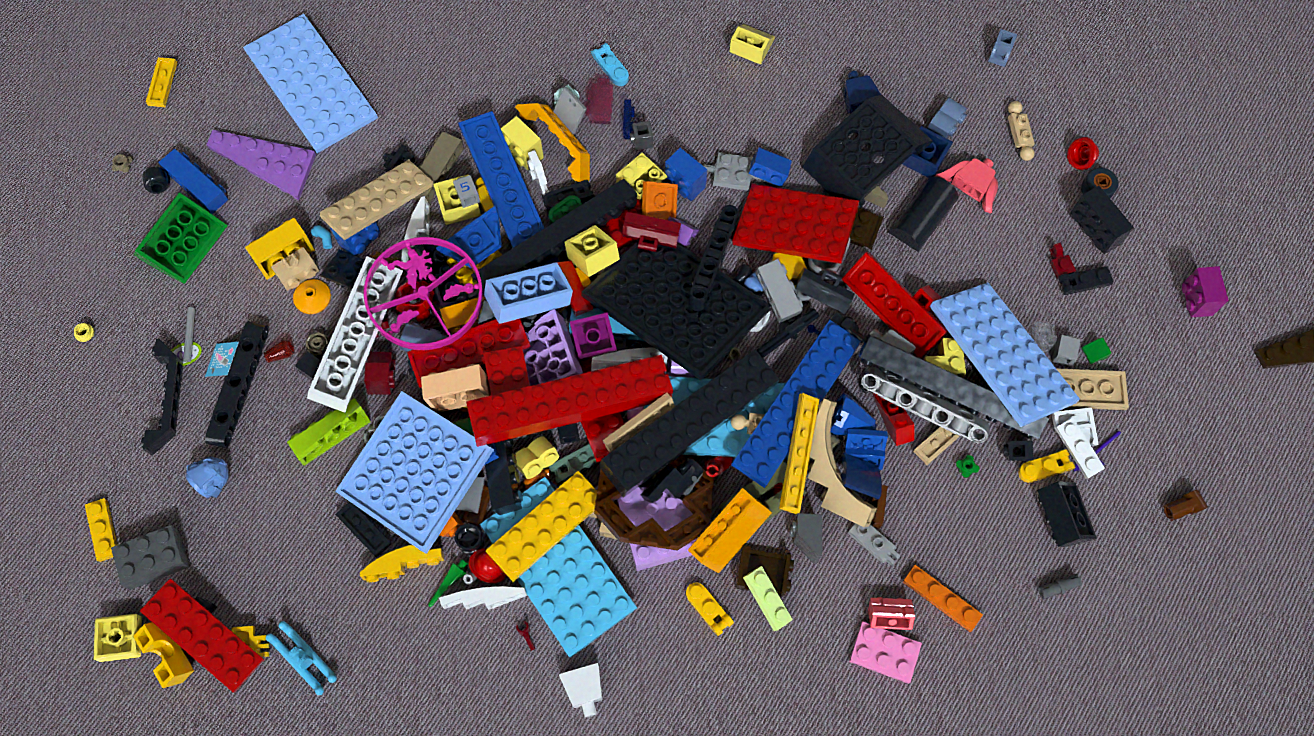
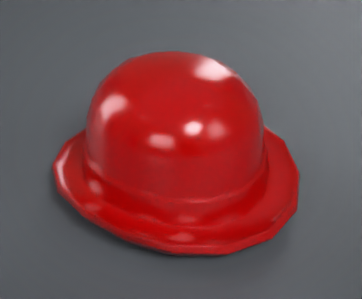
(1082, 153)
(485, 568)

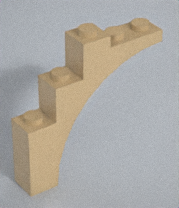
(824, 471)

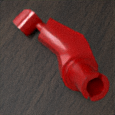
(717, 465)

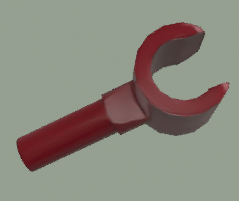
(525, 633)

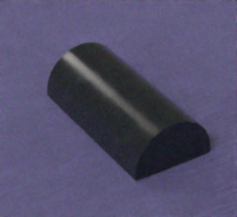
(924, 213)

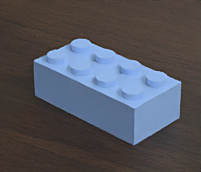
(527, 292)

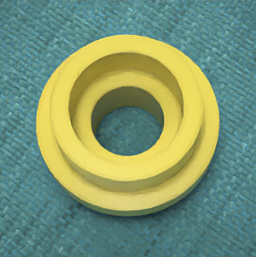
(80, 329)

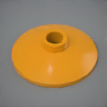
(317, 301)

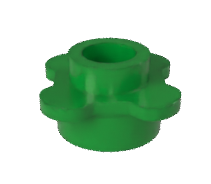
(966, 472)

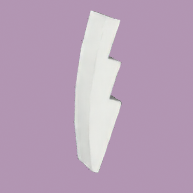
(418, 225)
(624, 356)
(490, 596)

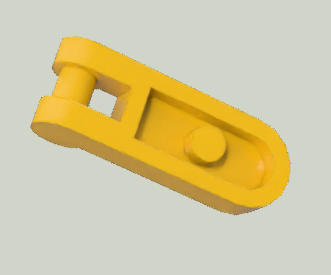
(1045, 467)
(708, 607)

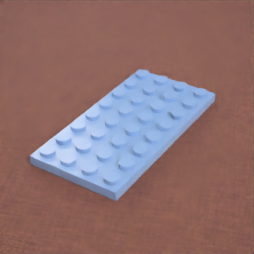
(310, 83)
(1004, 354)

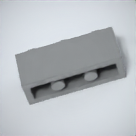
(779, 290)

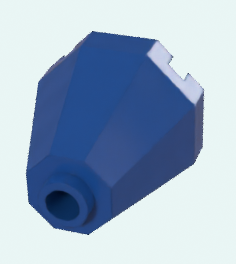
(850, 415)

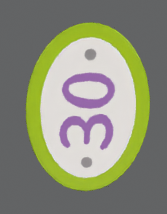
(179, 350)

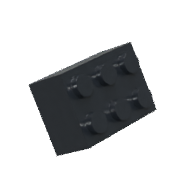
(1101, 220)

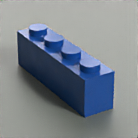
(193, 181)

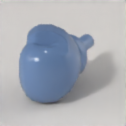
(752, 283)

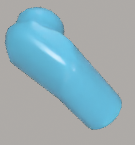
(319, 231)

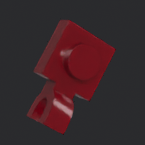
(1061, 264)

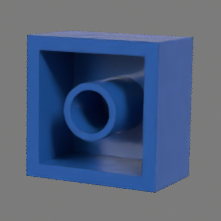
(687, 173)
(357, 243)

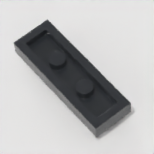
(363, 529)

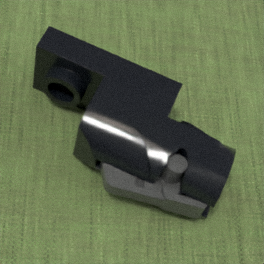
(674, 481)

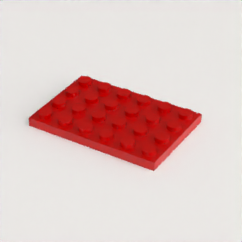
(796, 223)

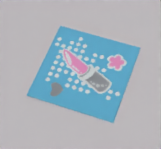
(221, 359)

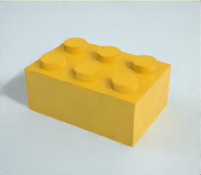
(278, 245)

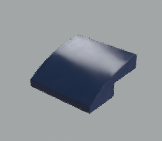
(861, 476)

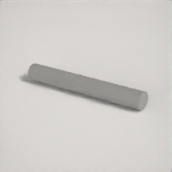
(189, 334)

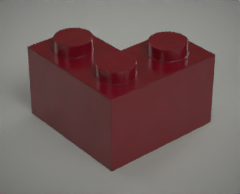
(380, 373)

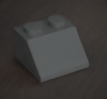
(807, 535)

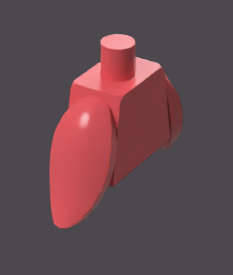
(974, 179)

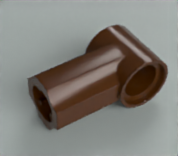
(1188, 504)

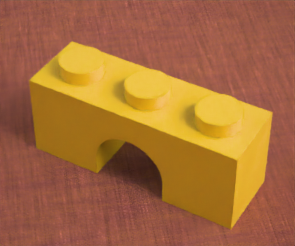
(174, 665)

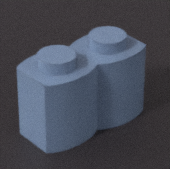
(947, 118)

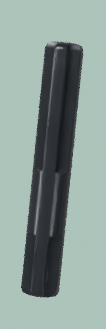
(788, 333)

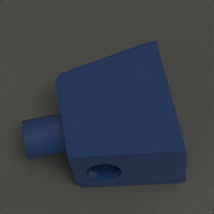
(858, 90)

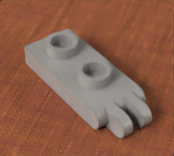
(874, 543)

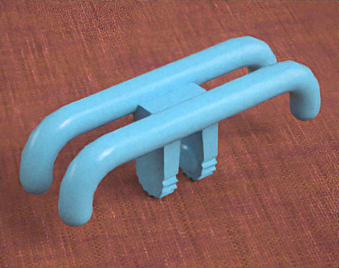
(302, 657)

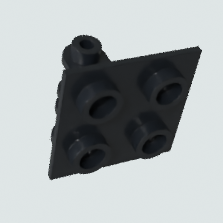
(343, 269)

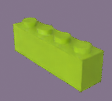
(328, 432)

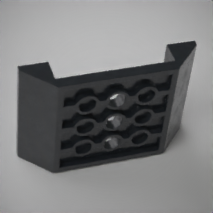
(850, 172)

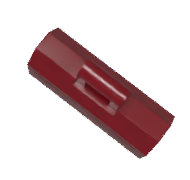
(651, 228)

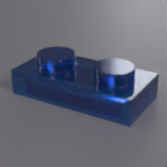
(629, 111)

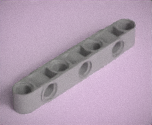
(926, 405)

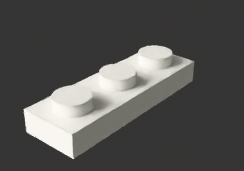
(1079, 448)

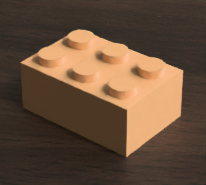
(454, 387)

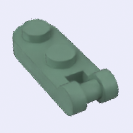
(576, 461)

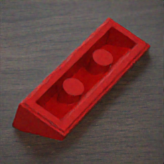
(578, 303)

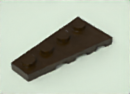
(1288, 352)

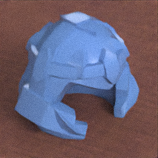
(208, 476)

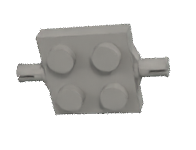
(731, 171)

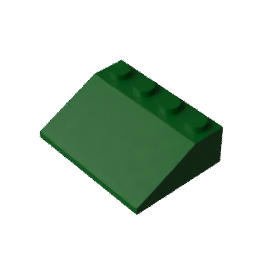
(180, 239)

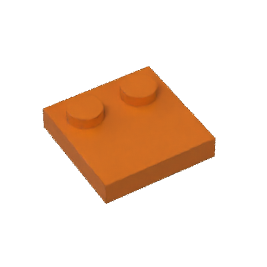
(659, 200)

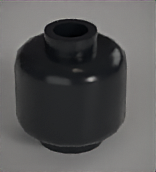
(155, 180)

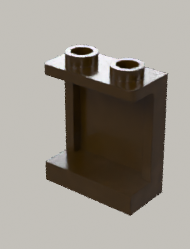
(775, 566)

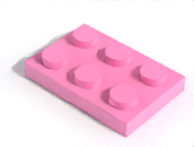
(885, 652)

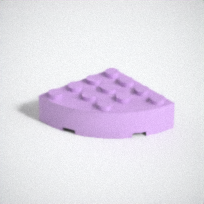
(551, 350)
(666, 513)

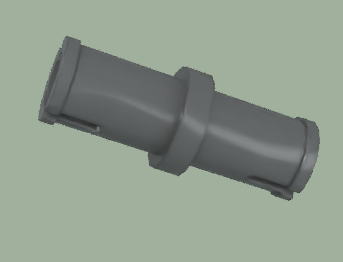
(1060, 586)

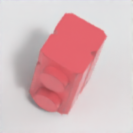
(891, 613)

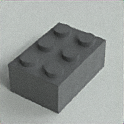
(150, 557)

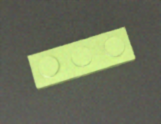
(767, 598)

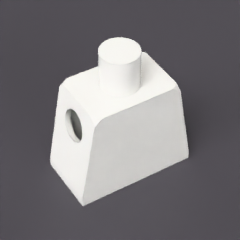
(583, 687)

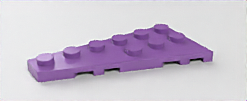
(272, 162)

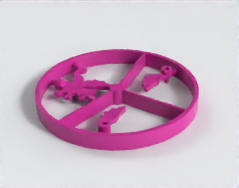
(418, 263)

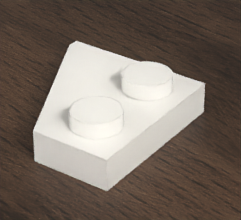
(536, 172)
(1083, 418)

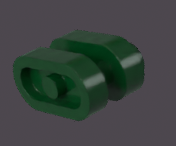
(563, 208)

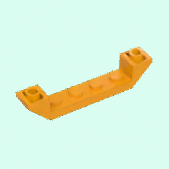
(581, 165)

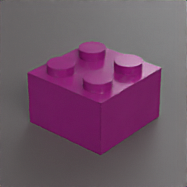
(1204, 292)
(593, 336)

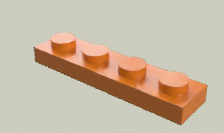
(942, 598)

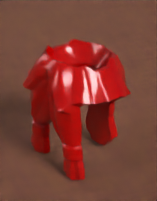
(422, 306)

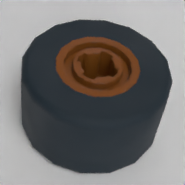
(1100, 177)

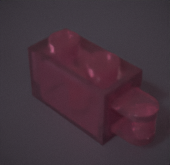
(600, 102)

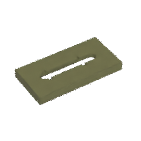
(757, 490)

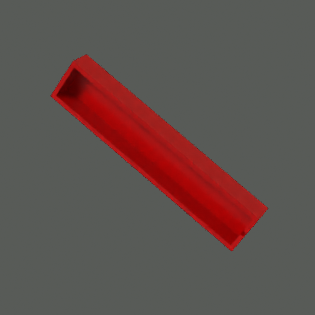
(568, 400)

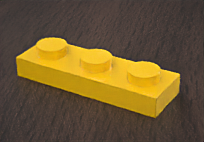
(161, 82)
(101, 528)

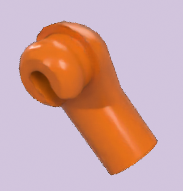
(530, 482)

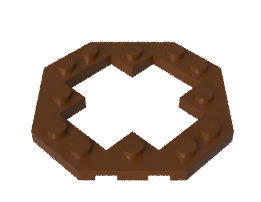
(650, 532)

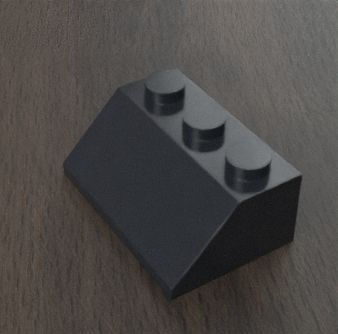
(1066, 514)

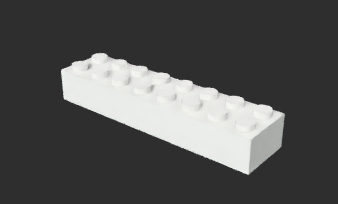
(353, 338)

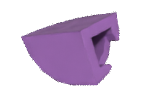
(687, 231)

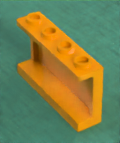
(729, 531)

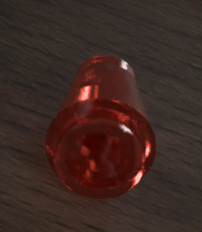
(280, 351)

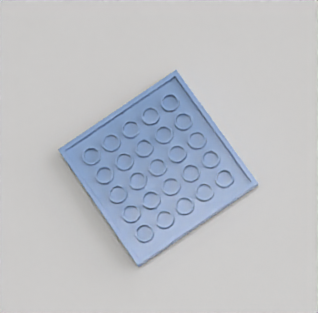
(414, 472)

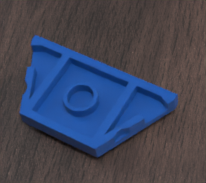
(477, 239)

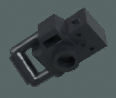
(849, 325)

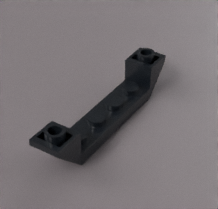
(156, 439)

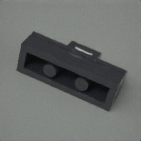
(818, 289)

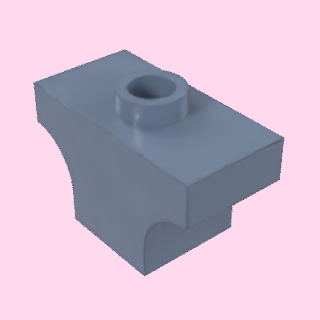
(1002, 47)

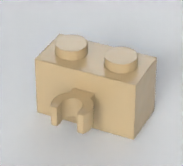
(295, 269)

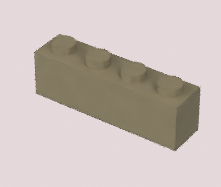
(440, 161)

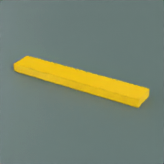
(799, 454)

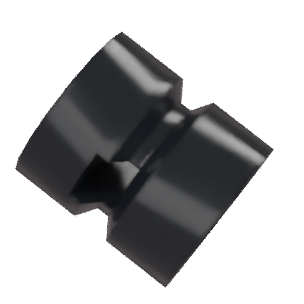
(469, 539)

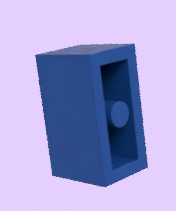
(770, 167)

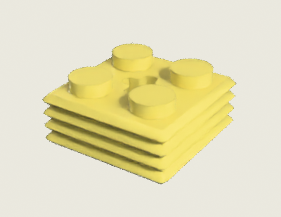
(108, 629)

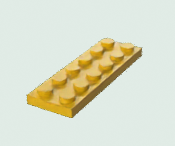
(544, 526)

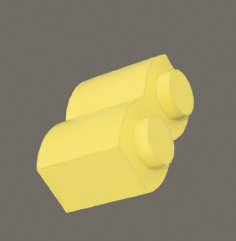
(536, 457)

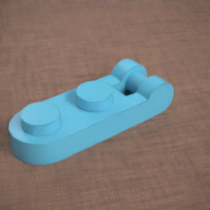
(611, 65)

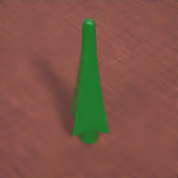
(453, 575)

